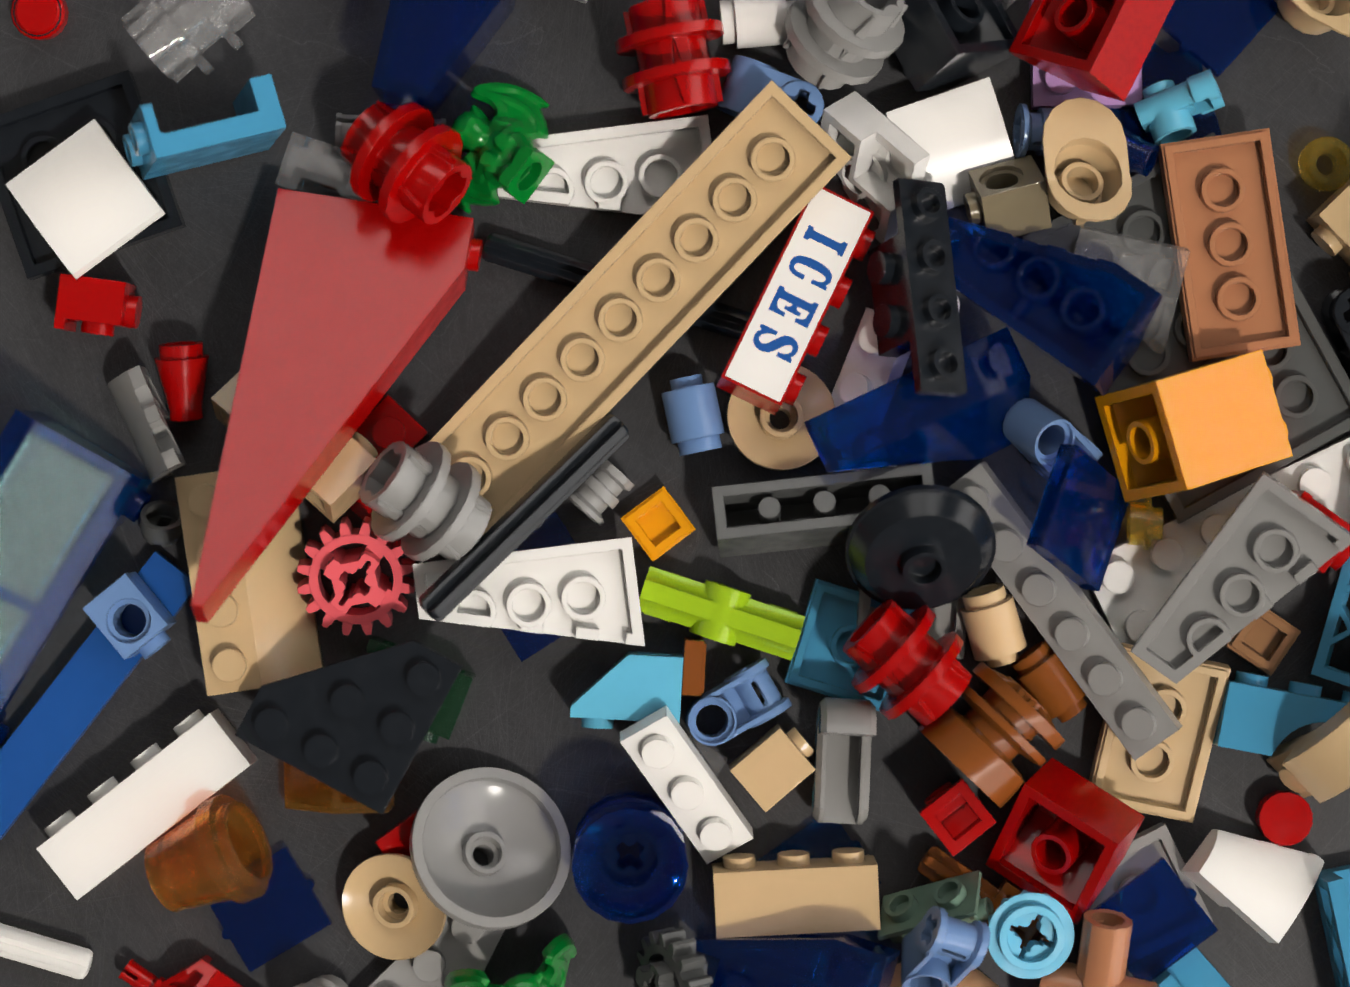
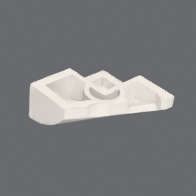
(878, 156)
(1254, 879)

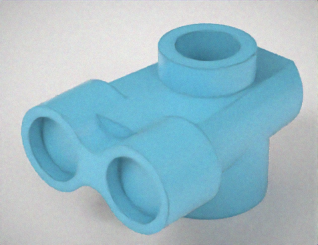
(1170, 107)

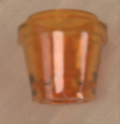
(211, 858)

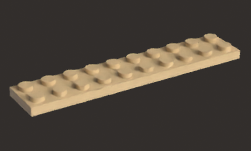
(642, 296)

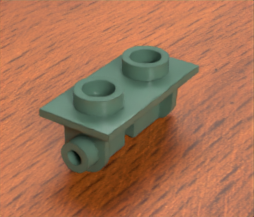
(956, 895)

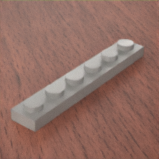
(1071, 623)

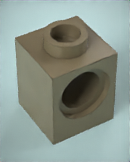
(1009, 197)

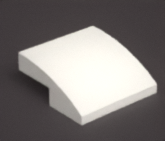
(960, 133)
(85, 199)

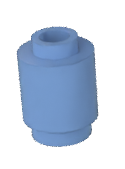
(693, 415)

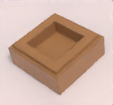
(1264, 642)

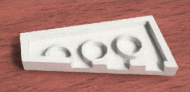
(619, 165)
(553, 590)

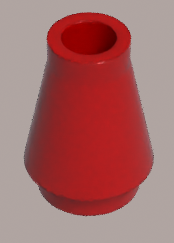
(183, 378)

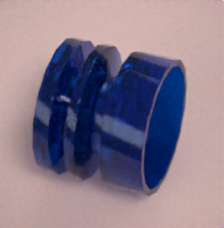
(629, 887)

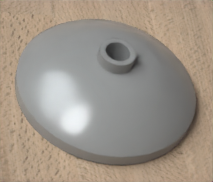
(514, 828)

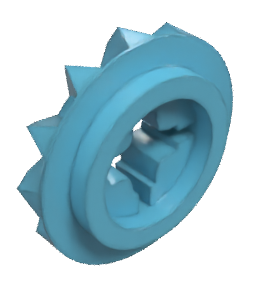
(1038, 957)

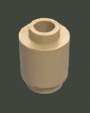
(993, 625)

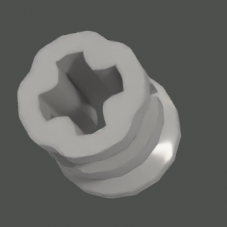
(600, 491)

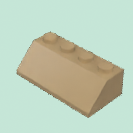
(264, 622)

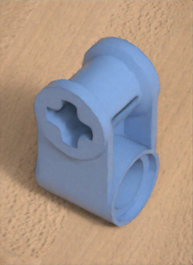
(751, 77)
(1040, 432)
(739, 703)
(942, 950)

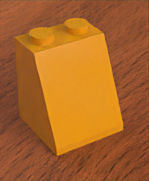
(1194, 427)

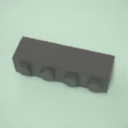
(802, 509)

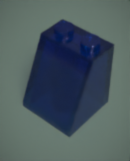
(432, 47)

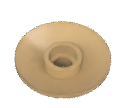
(776, 447)
(376, 918)

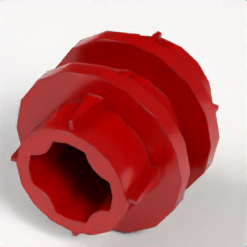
(670, 33)
(406, 162)
(907, 662)

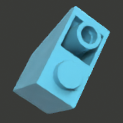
(632, 690)

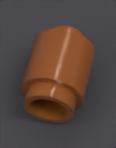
(1049, 682)

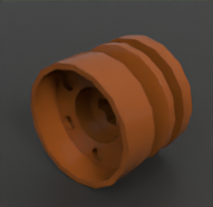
(993, 734)

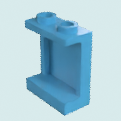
(251, 131)

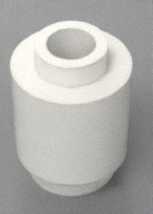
(754, 22)

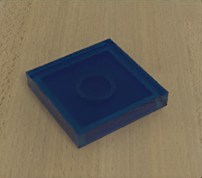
(1078, 517)

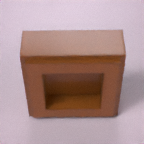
(693, 666)

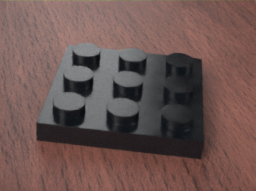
(43, 125)

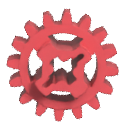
(340, 562)

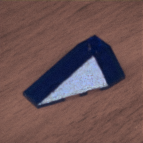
(1062, 303)
(910, 428)

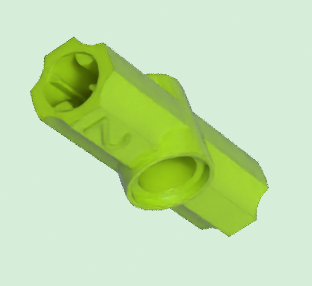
(721, 613)

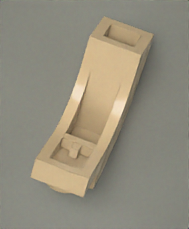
(1317, 761)

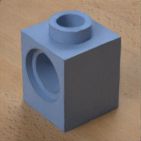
(107, 615)

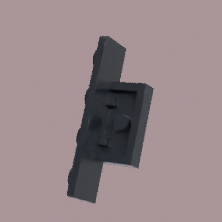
(917, 290)

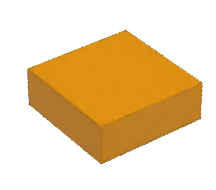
(658, 523)

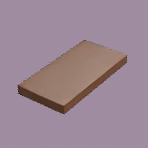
(1238, 270)

